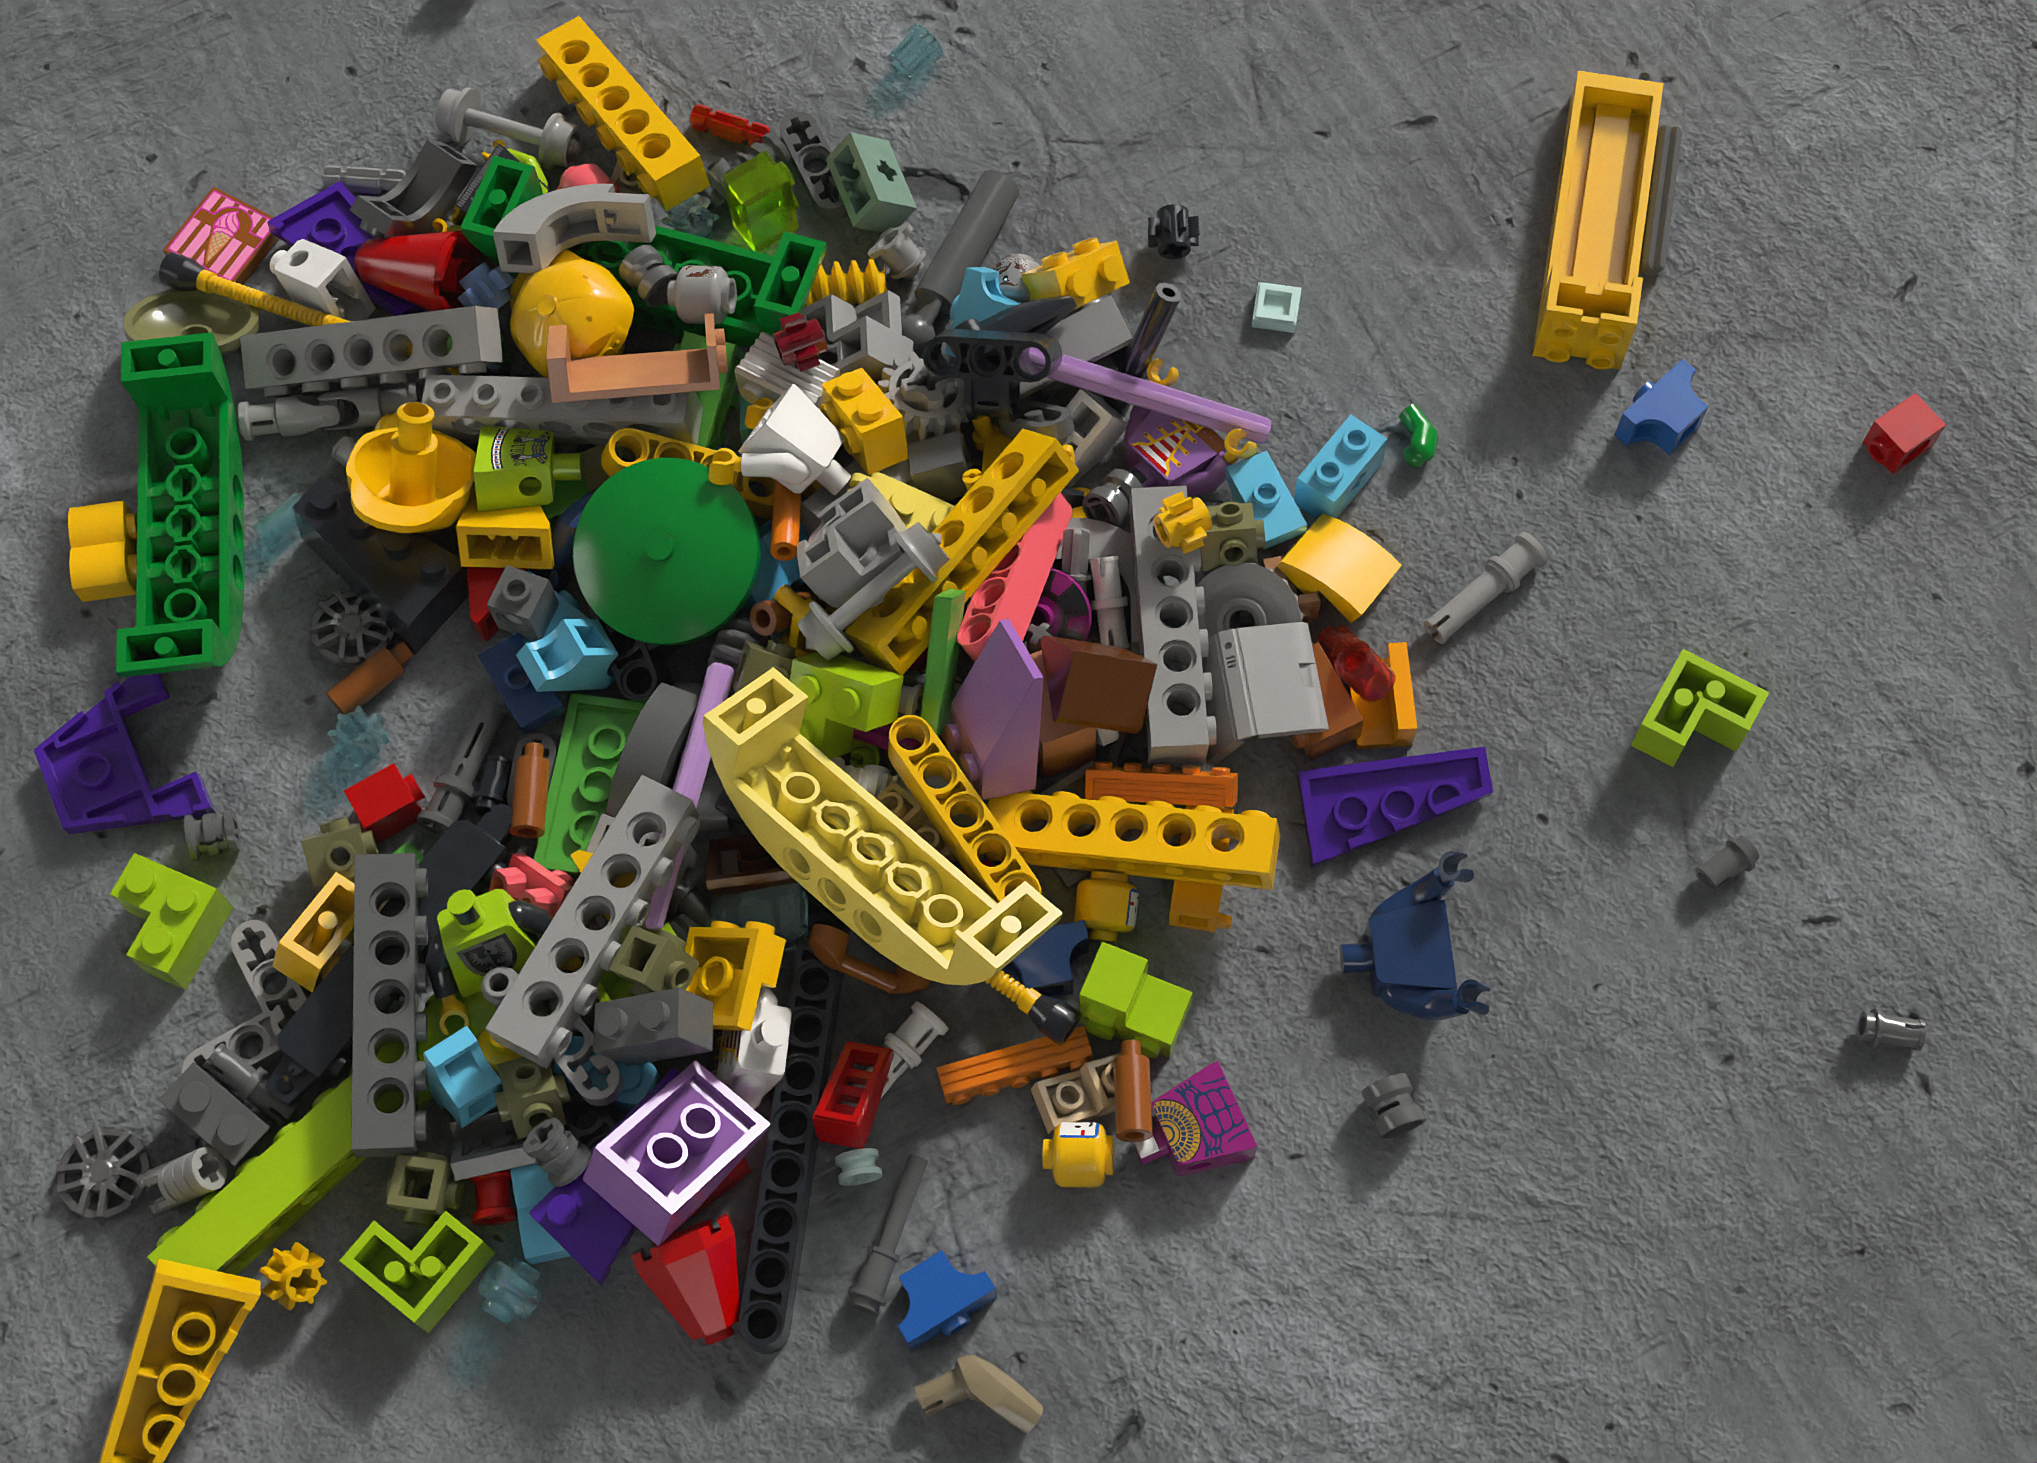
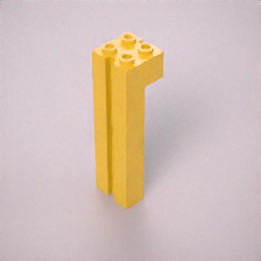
(1599, 221)

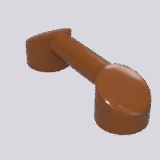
(830, 947)

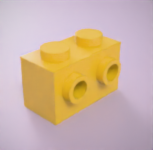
(1082, 273)
(866, 419)
(318, 935)

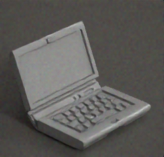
(1262, 685)

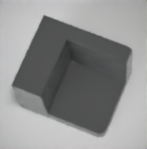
(939, 465)

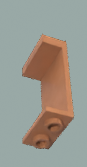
(634, 373)

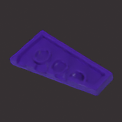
(330, 224)
(1375, 799)

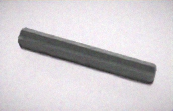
(1660, 201)

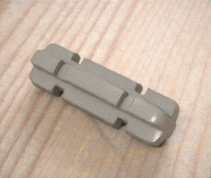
(362, 179)

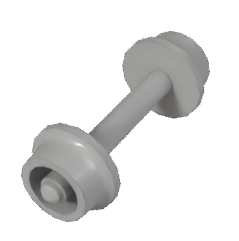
(460, 115)
(826, 631)

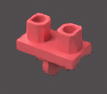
(533, 883)

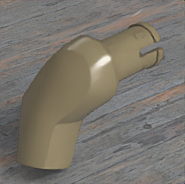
(988, 1386)

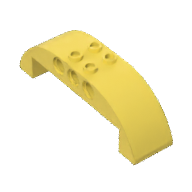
(856, 850)

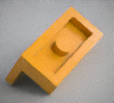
(1392, 718)

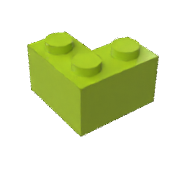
(843, 697)
(1702, 700)
(179, 917)
(1130, 1004)
(421, 1280)

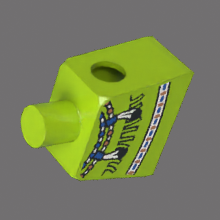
(520, 468)

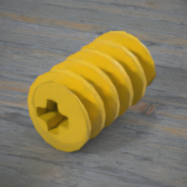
(850, 287)

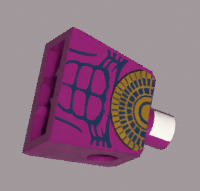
(1198, 1125)

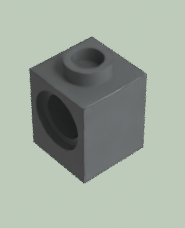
(523, 603)

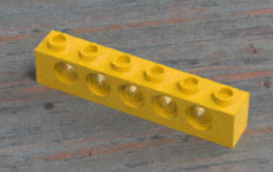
(622, 114)
(975, 539)
(1247, 865)

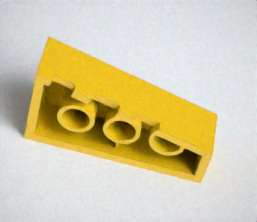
(176, 1349)

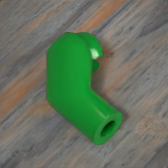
(1423, 438)

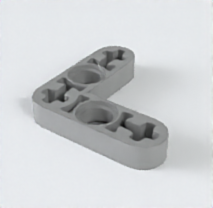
(270, 1021)

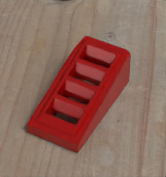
(845, 1123)

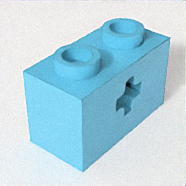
(1340, 469)

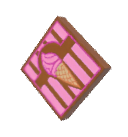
(224, 236)

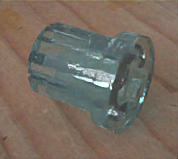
(915, 52)

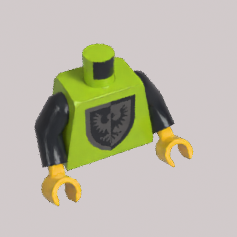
(478, 937)

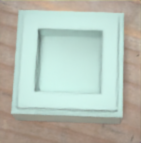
(1276, 307)

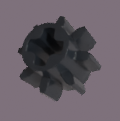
(1173, 231)

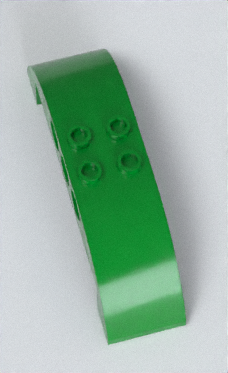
(765, 284)
(186, 508)

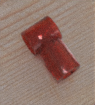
(1357, 663)

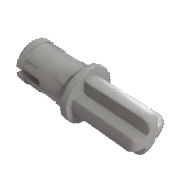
(1076, 555)

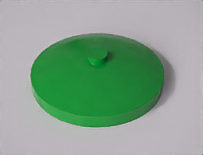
(666, 552)

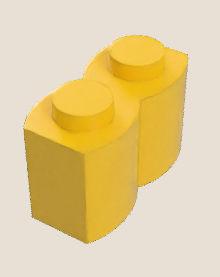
(103, 550)

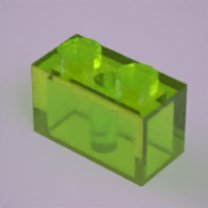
(761, 200)

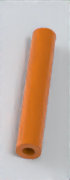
(785, 523)

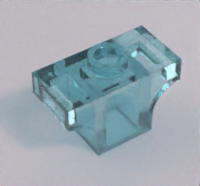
(777, 906)

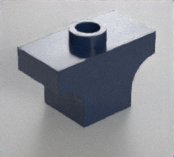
(515, 688)
(1049, 959)

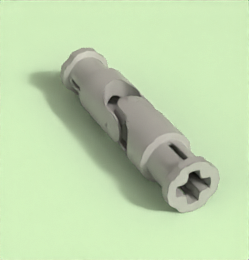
(306, 413)

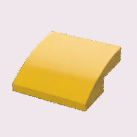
(1339, 564)

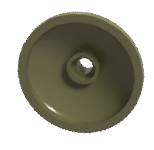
(189, 313)

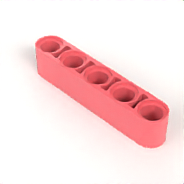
(1016, 582)

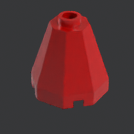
(696, 1278)

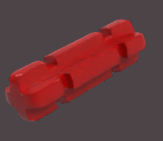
(727, 125)

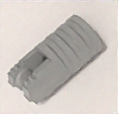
(185, 1178)

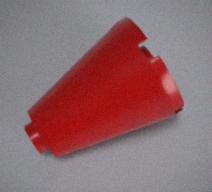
(419, 267)

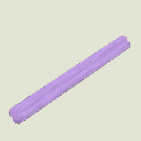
(1155, 397)
(691, 777)

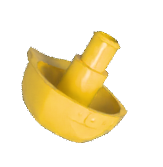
(572, 295)
(410, 474)

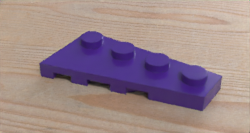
(584, 1220)

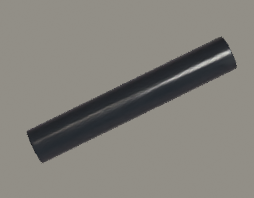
(1147, 337)

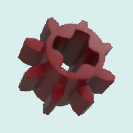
(800, 342)

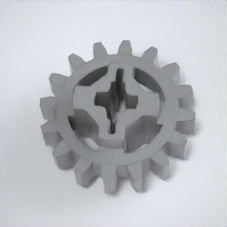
(923, 398)

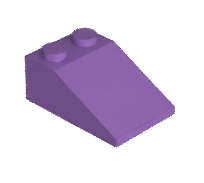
(998, 717)
(674, 1152)

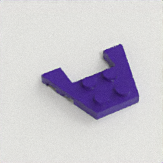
(99, 773)

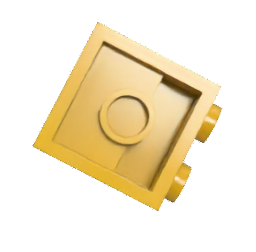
(734, 968)

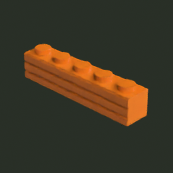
(1162, 784)
(1012, 1067)

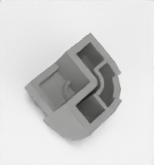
(861, 335)
(850, 545)

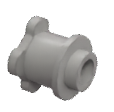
(899, 252)

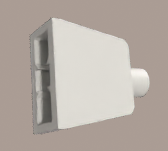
(312, 272)

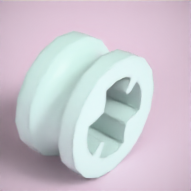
(858, 1166)

